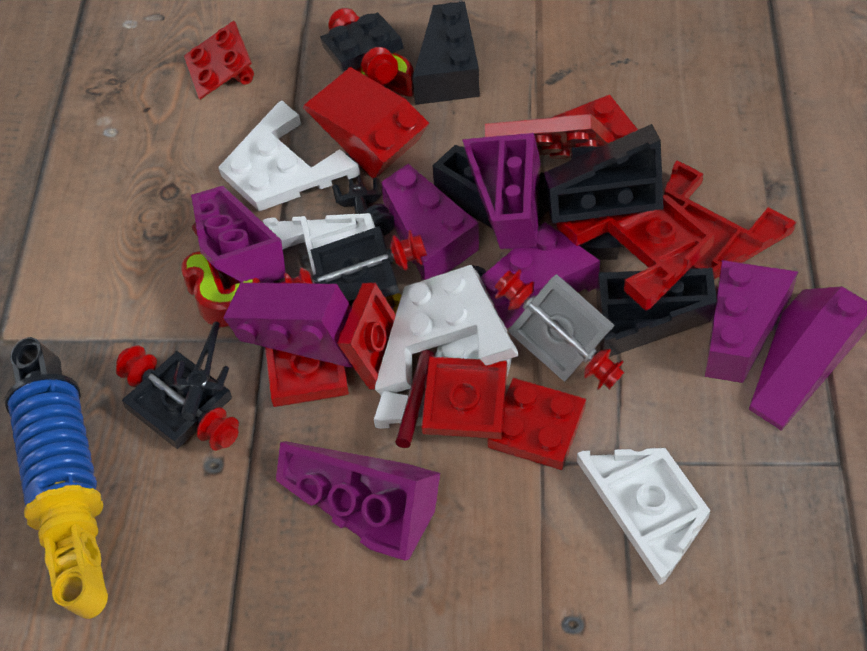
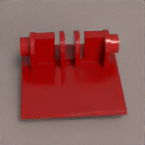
(219, 60)

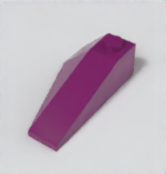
(236, 238)
(806, 348)
(371, 496)

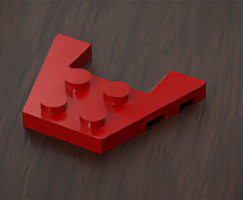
(663, 240)
(730, 240)

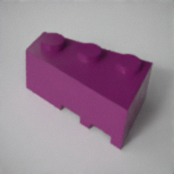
(508, 184)
(444, 227)
(539, 264)
(744, 315)
(291, 318)

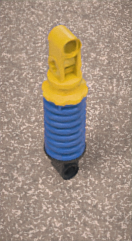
(57, 476)

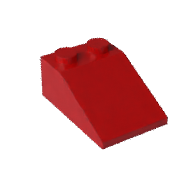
(367, 120)

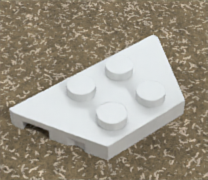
(649, 502)

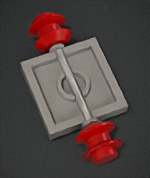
(560, 328)

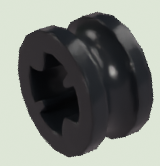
(382, 218)

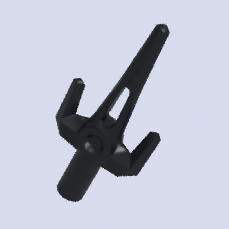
(358, 194)
(199, 381)

